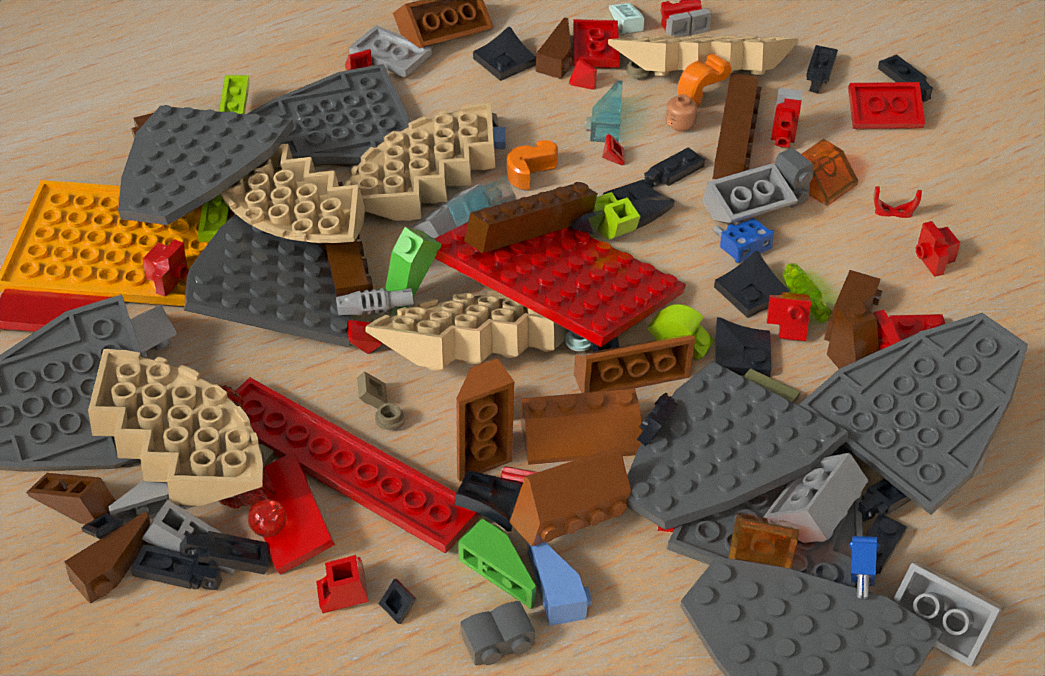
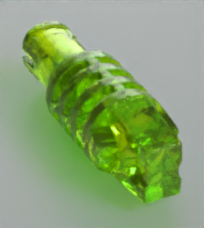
(801, 283)

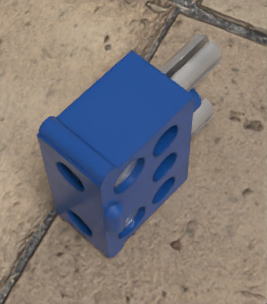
(744, 238)
(863, 563)

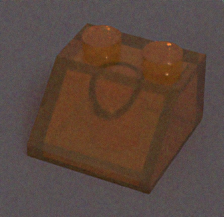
(831, 172)
(763, 540)

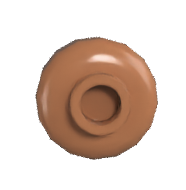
(681, 113)

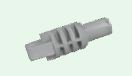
(373, 301)

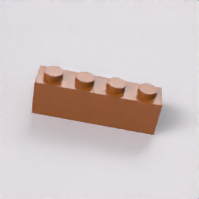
(441, 20)
(635, 365)
(485, 419)
(580, 425)
(571, 497)

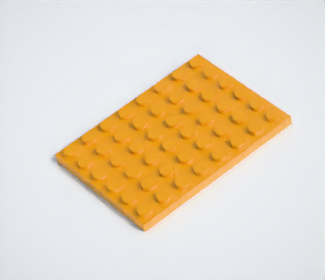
(82, 246)

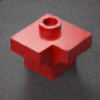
(937, 247)
(166, 266)
(791, 314)
(342, 585)

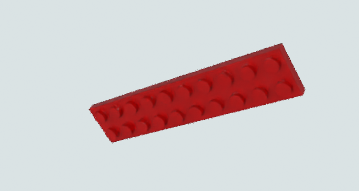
(356, 468)

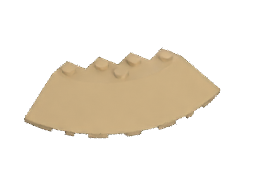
(671, 53)
(424, 161)
(296, 202)
(465, 330)
(176, 426)

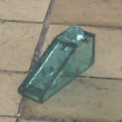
(606, 115)
(485, 196)

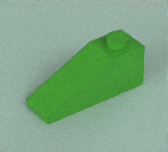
(411, 260)
(493, 556)

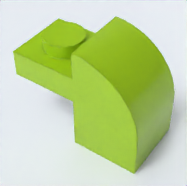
(619, 216)
(678, 321)

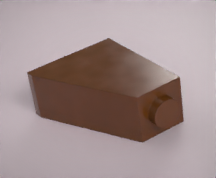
(853, 334)

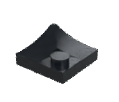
(505, 55)
(645, 200)
(750, 285)
(742, 348)
(489, 496)

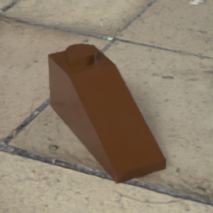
(555, 53)
(855, 288)
(73, 495)
(106, 562)

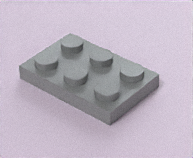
(391, 50)

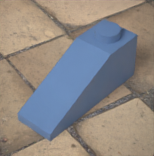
(558, 586)

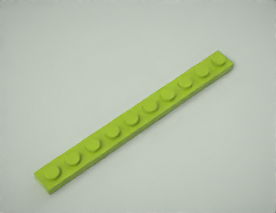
(216, 211)

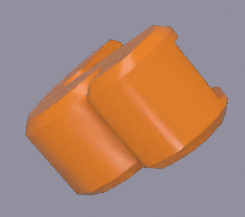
(702, 74)
(529, 159)

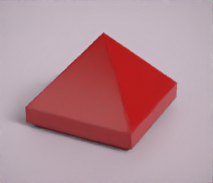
(613, 150)

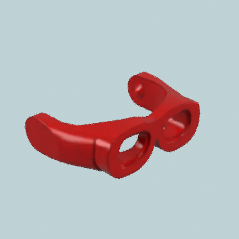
(907, 208)

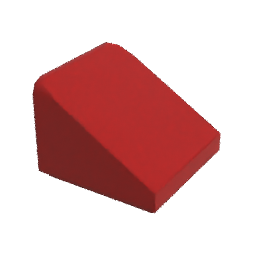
(360, 338)

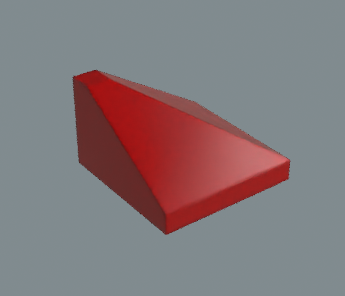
(359, 60)
(584, 76)

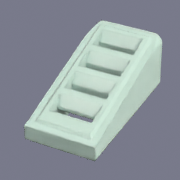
(628, 17)

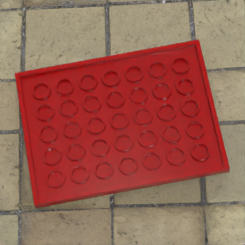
(567, 280)

